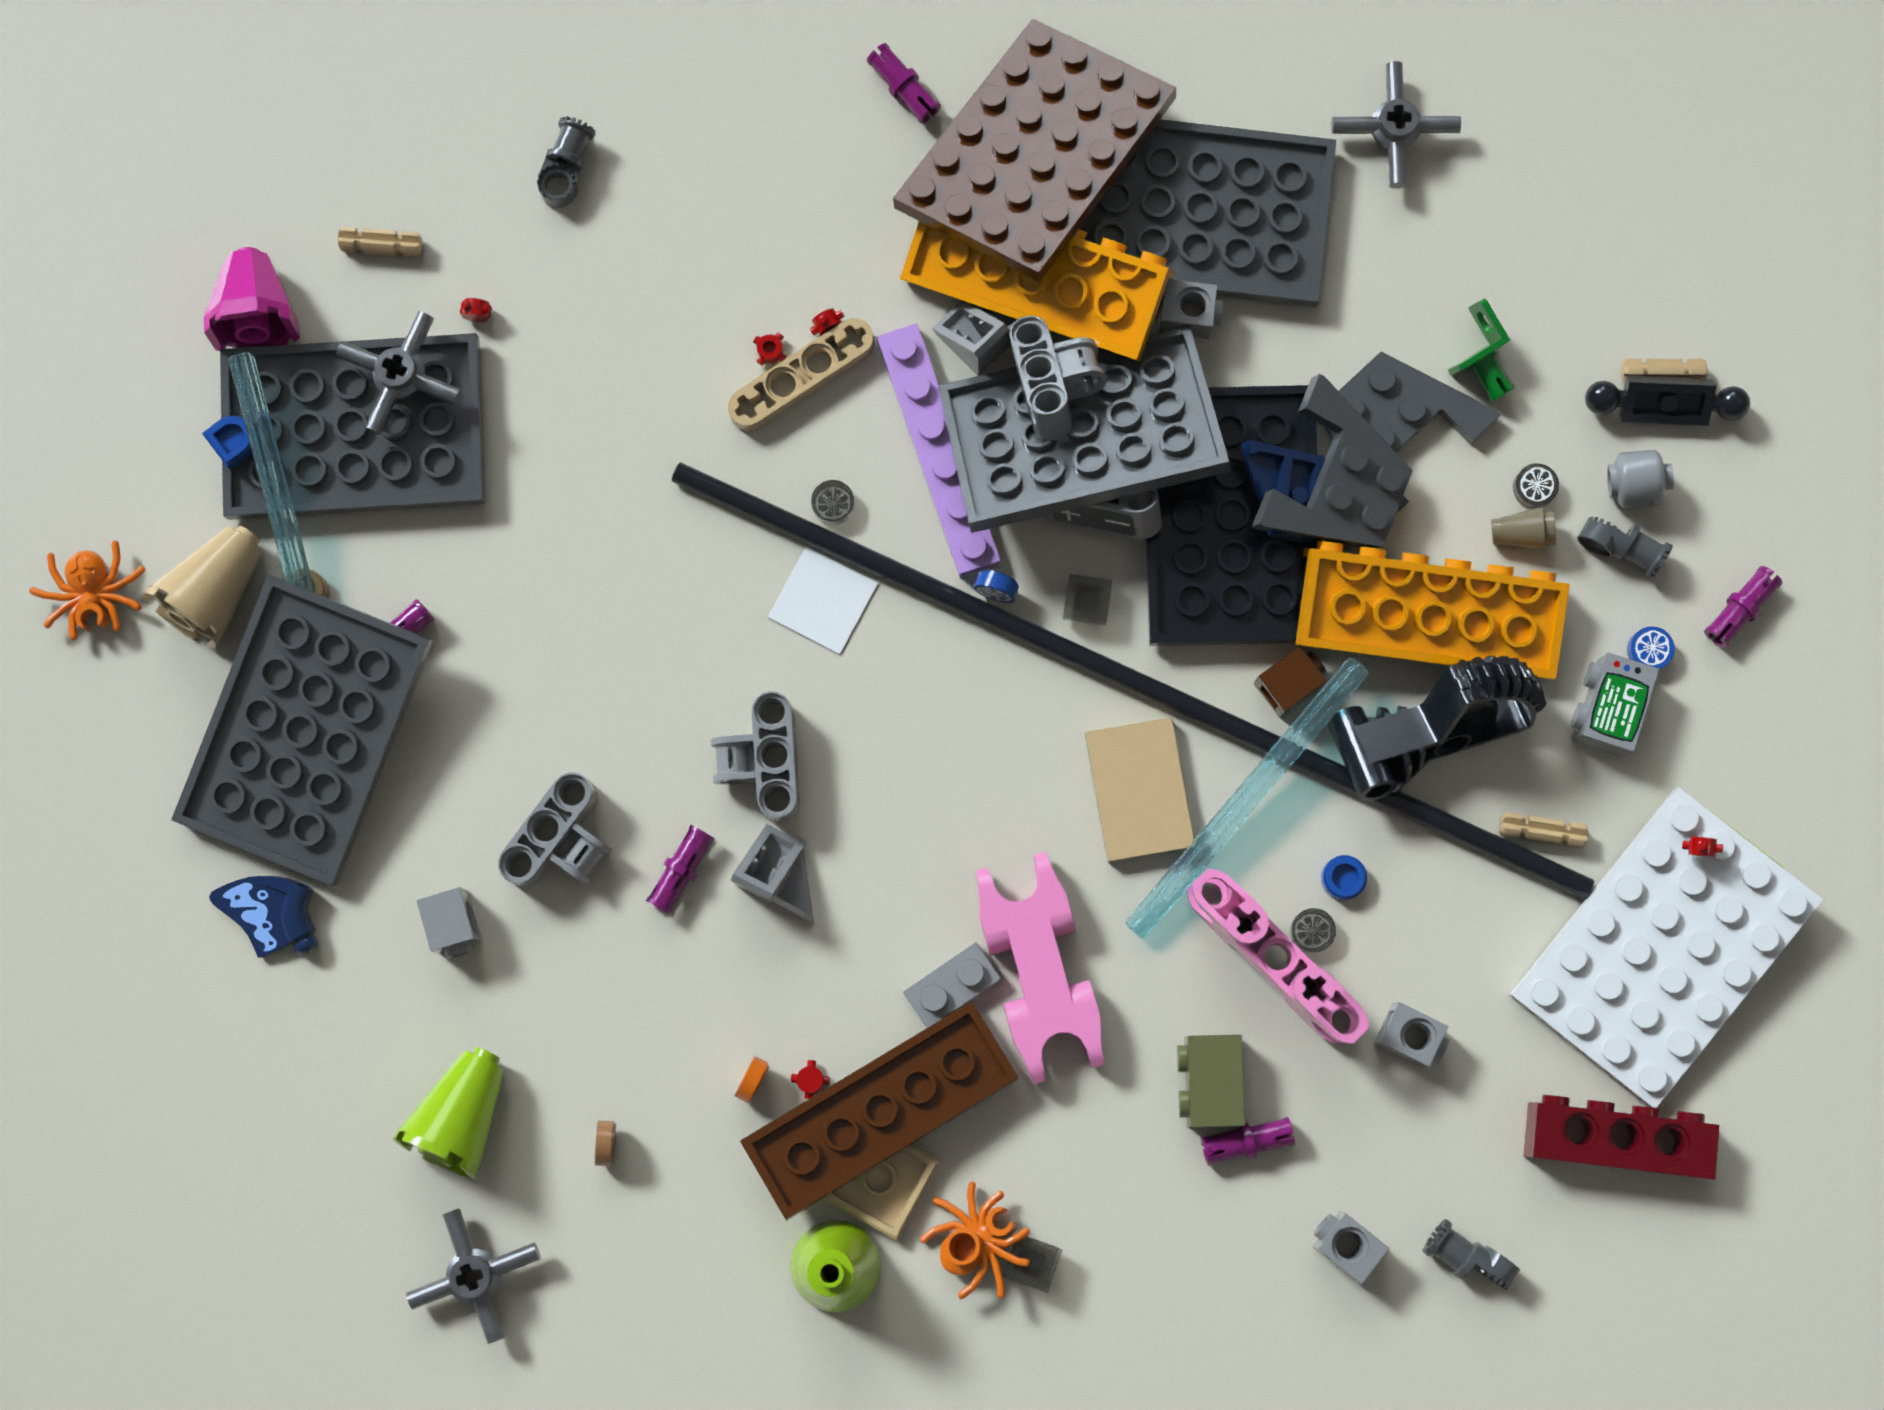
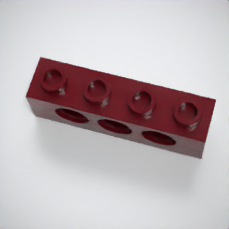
(1691, 1156)

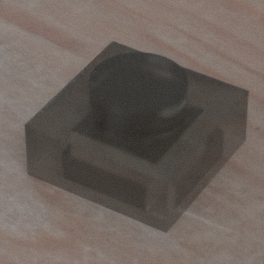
(1087, 599)
(1042, 1265)

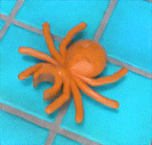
(87, 589)
(977, 1241)

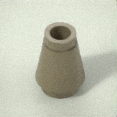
(1525, 529)

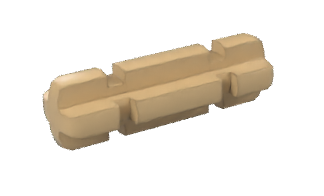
(380, 242)
(1664, 368)
(1543, 829)

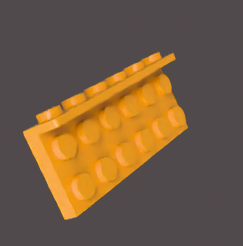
(1084, 294)
(1430, 609)

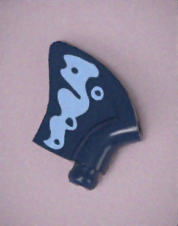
(270, 912)

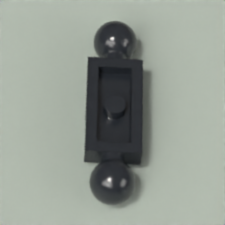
(1667, 400)

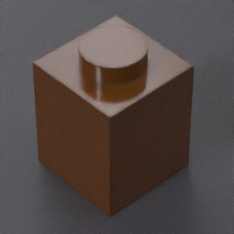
(1291, 680)

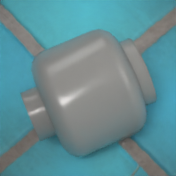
(1639, 479)

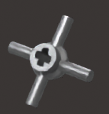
(1385, 130)
(402, 386)
(469, 1293)

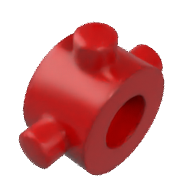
(475, 310)
(826, 321)
(769, 349)
(1702, 846)
(810, 1079)

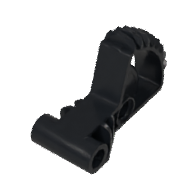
(1464, 710)

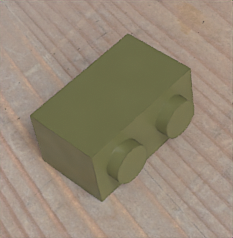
(1212, 1081)

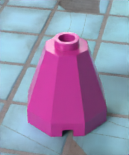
(249, 304)

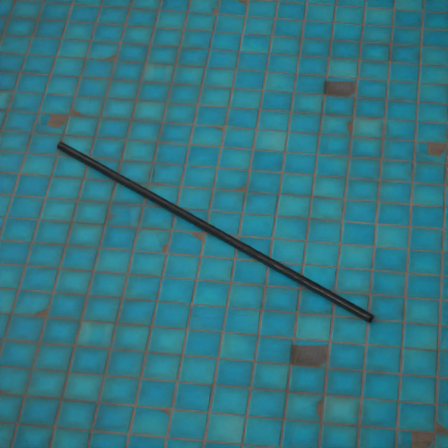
(1121, 675)

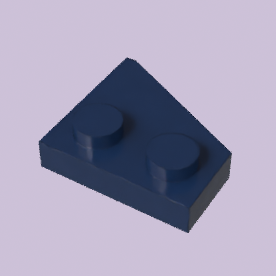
(1284, 470)

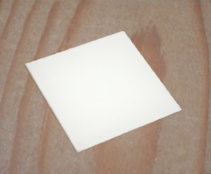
(822, 600)

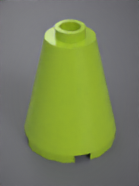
(456, 1114)
(847, 1249)

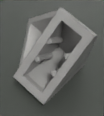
(975, 334)
(776, 872)

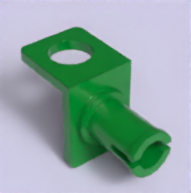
(1484, 361)

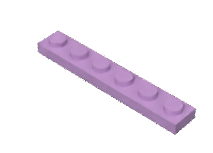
(926, 422)

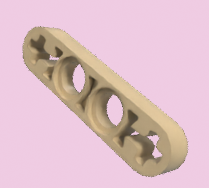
(796, 368)

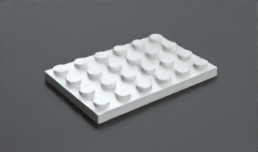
(1665, 948)

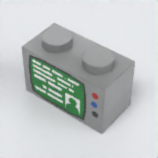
(1614, 704)

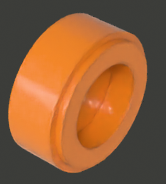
(752, 1079)

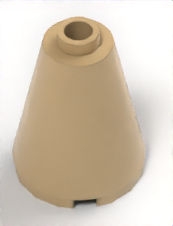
(208, 585)

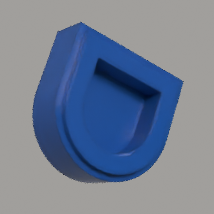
(229, 440)

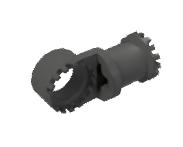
(565, 160)
(1633, 546)
(1464, 1256)

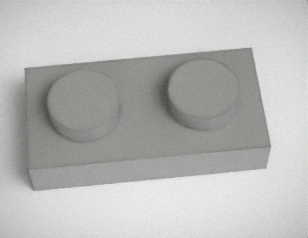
(952, 985)

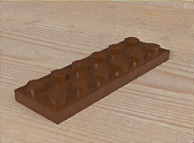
(878, 1110)

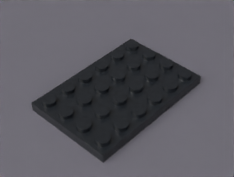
(1207, 566)

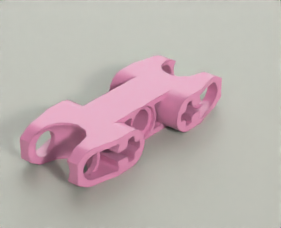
(1299, 969)
(1048, 1000)

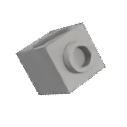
(1184, 292)
(449, 922)
(1393, 1030)
(1369, 1249)

